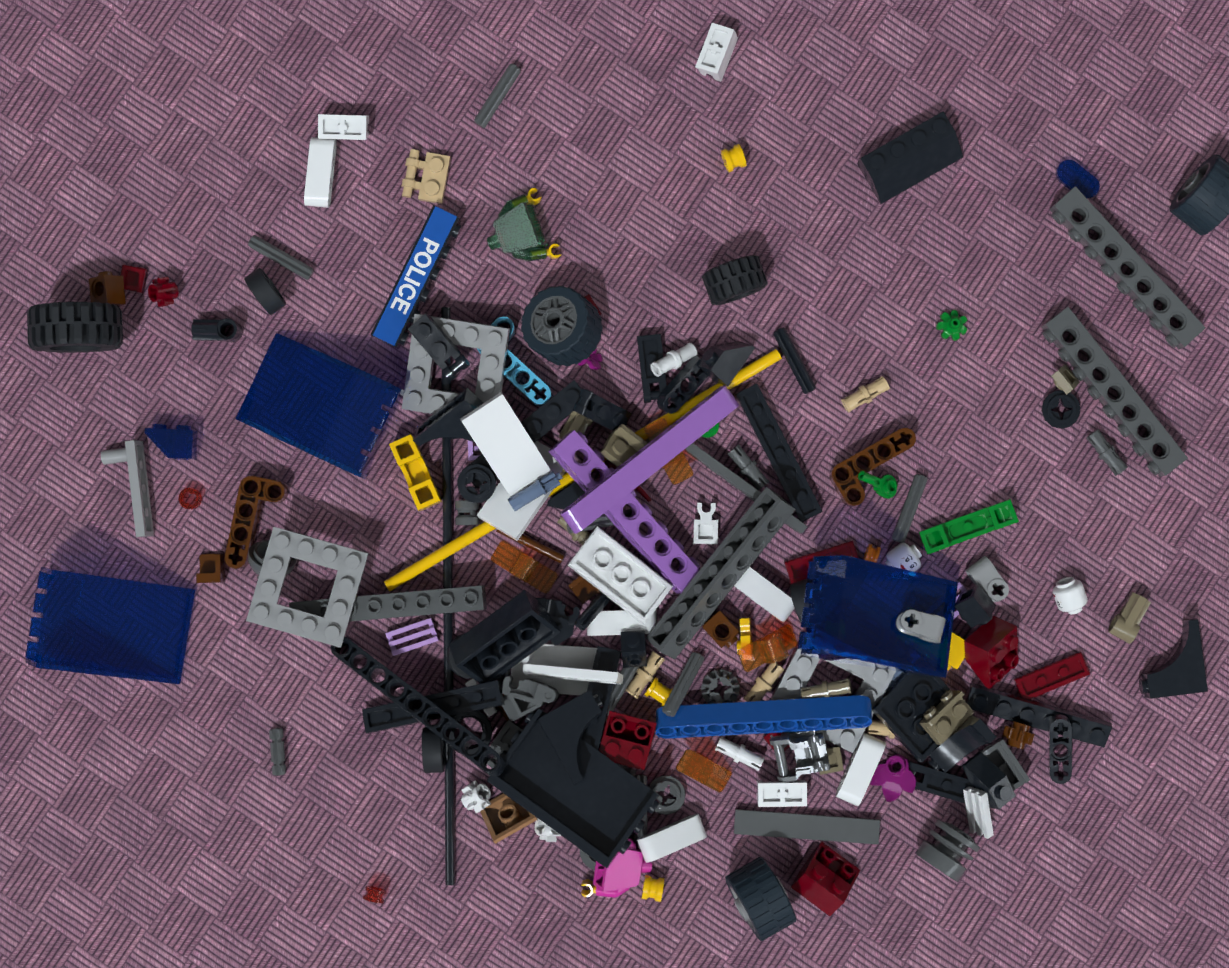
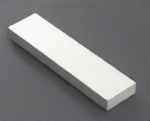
(573, 674)

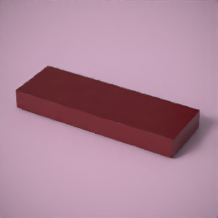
(798, 568)
(1052, 676)

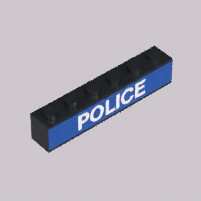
(416, 277)

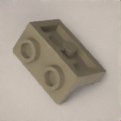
(621, 445)
(946, 717)

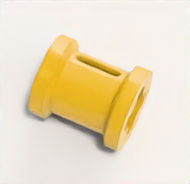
(658, 691)

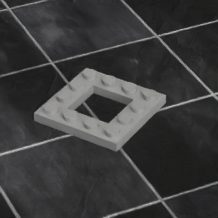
(493, 346)
(265, 607)
(873, 685)

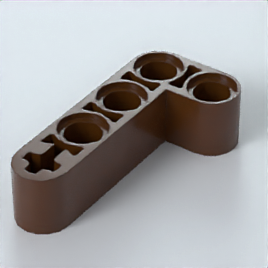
(874, 461)
(249, 523)

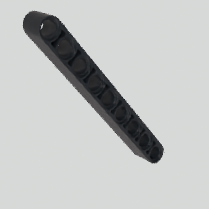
(425, 713)

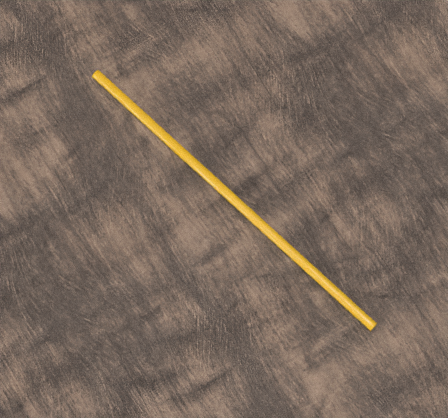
(484, 528)

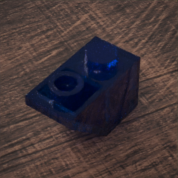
(174, 443)

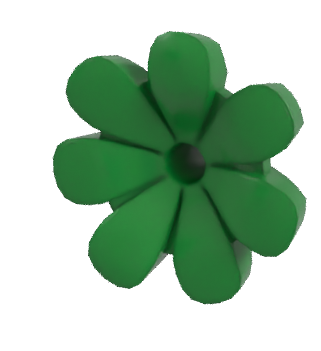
(949, 328)

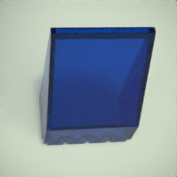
(318, 404)
(857, 610)
(109, 626)

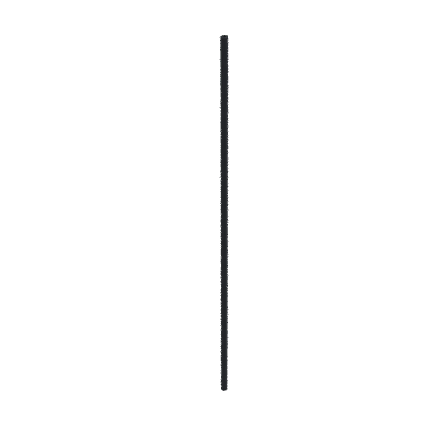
(448, 638)

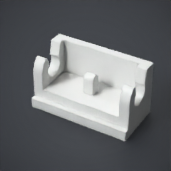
(716, 51)
(343, 127)
(781, 793)

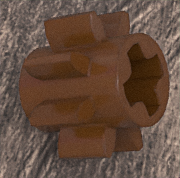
(1018, 735)

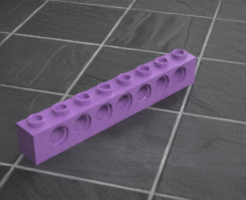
(629, 527)

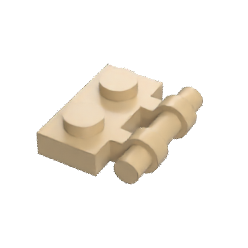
(433, 180)

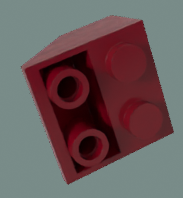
(992, 650)
(627, 740)
(826, 879)

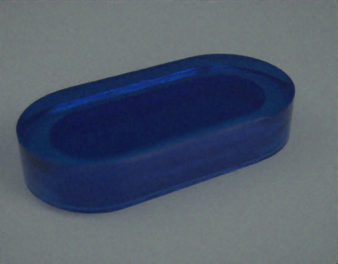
(1072, 175)

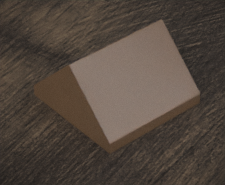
(505, 817)

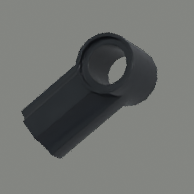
(215, 330)

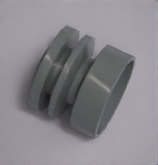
(948, 850)

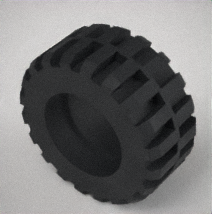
(74, 327)

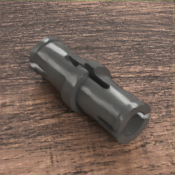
(1106, 452)
(748, 467)

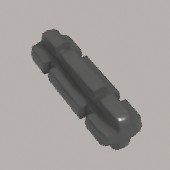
(277, 751)

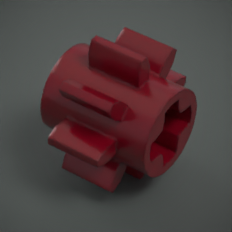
(163, 291)

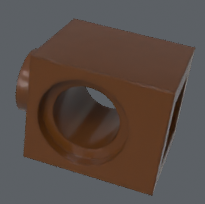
(107, 288)
(710, 625)

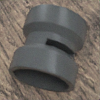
(466, 507)

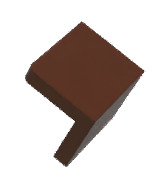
(211, 568)
(583, 589)

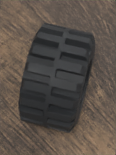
(734, 280)

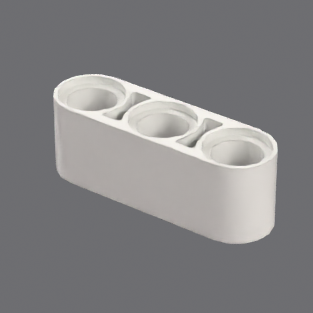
(320, 172)
(765, 594)
(618, 621)
(860, 769)
(672, 838)

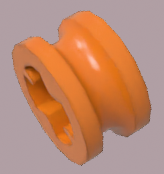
(871, 554)

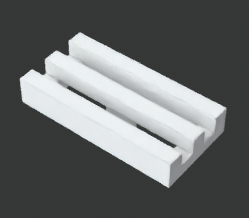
(978, 812)

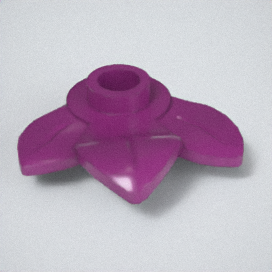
(894, 781)

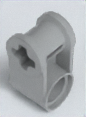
(986, 575)
(925, 626)

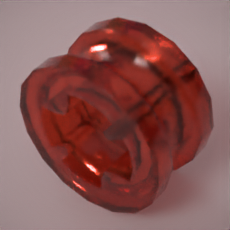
(192, 491)
(374, 894)

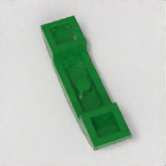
(968, 526)

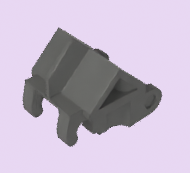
(526, 697)
(809, 754)

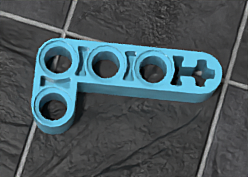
(518, 367)

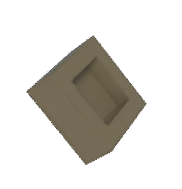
(1065, 379)
(835, 760)

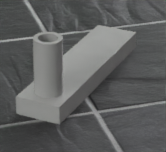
(134, 456)

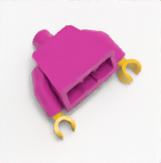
(620, 875)

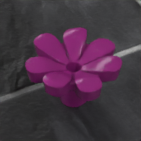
(593, 360)

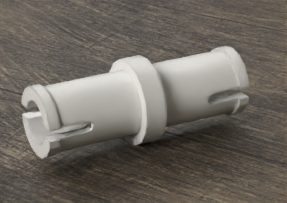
(673, 359)
(739, 753)

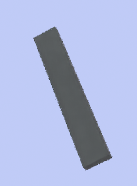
(736, 481)
(806, 826)

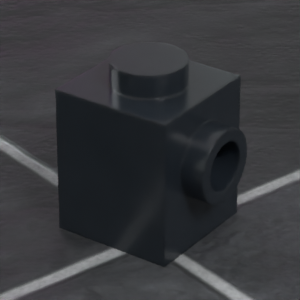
(975, 606)
(633, 649)

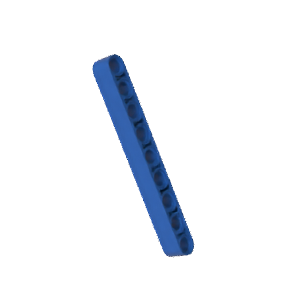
(765, 717)

